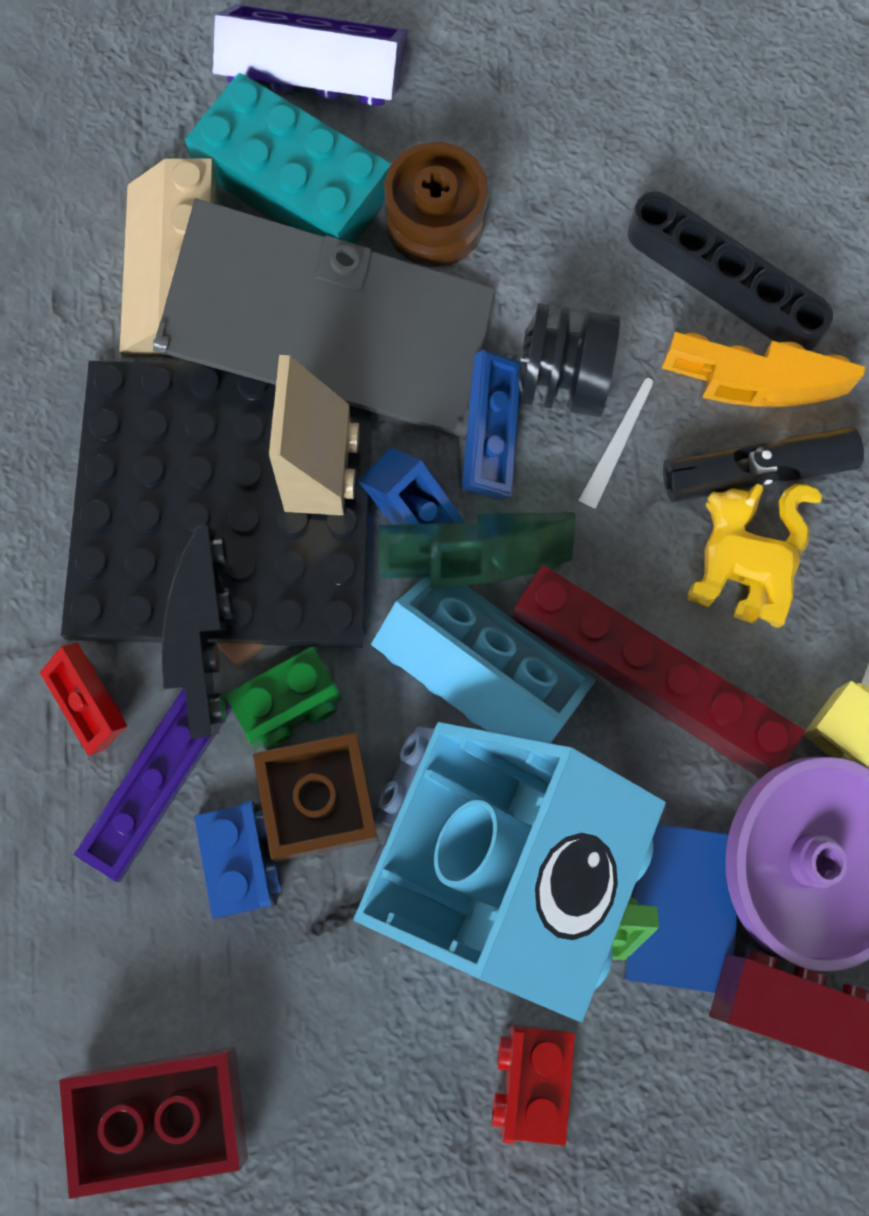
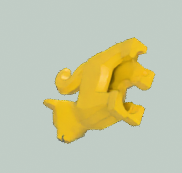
(750, 559)

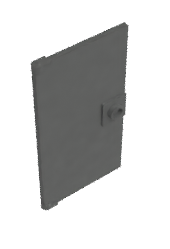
(354, 318)

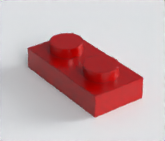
(83, 698)

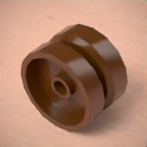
(435, 203)

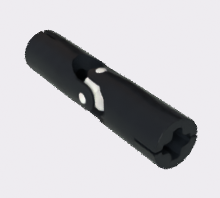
(784, 461)

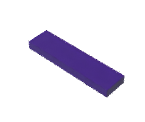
(144, 794)

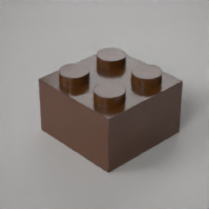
(315, 797)

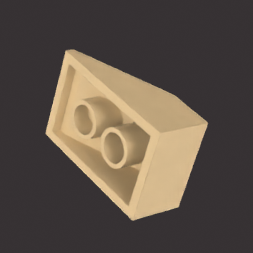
(311, 442)

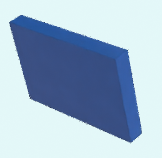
(693, 911)

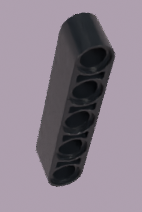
(721, 252)

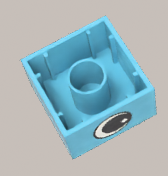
(513, 864)

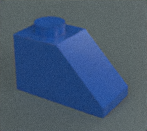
(407, 491)

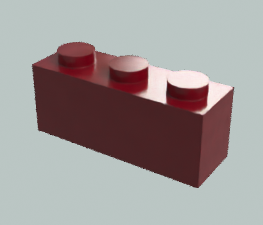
(794, 1008)

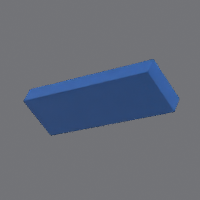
(492, 426)

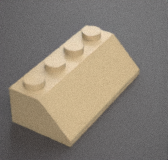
(154, 232)

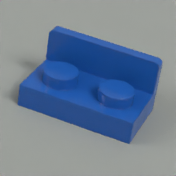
(236, 860)

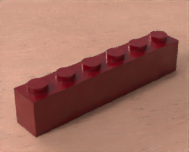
(656, 673)

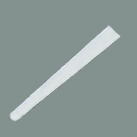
(602, 473)

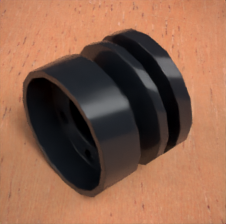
(569, 360)

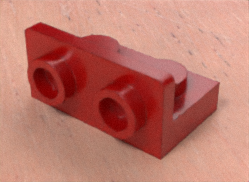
(535, 1085)

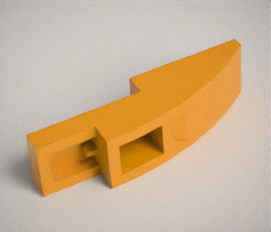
(779, 378)

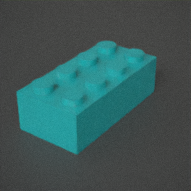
(289, 162)

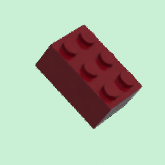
(152, 1122)

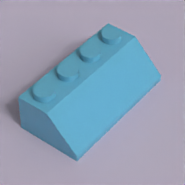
(482, 661)

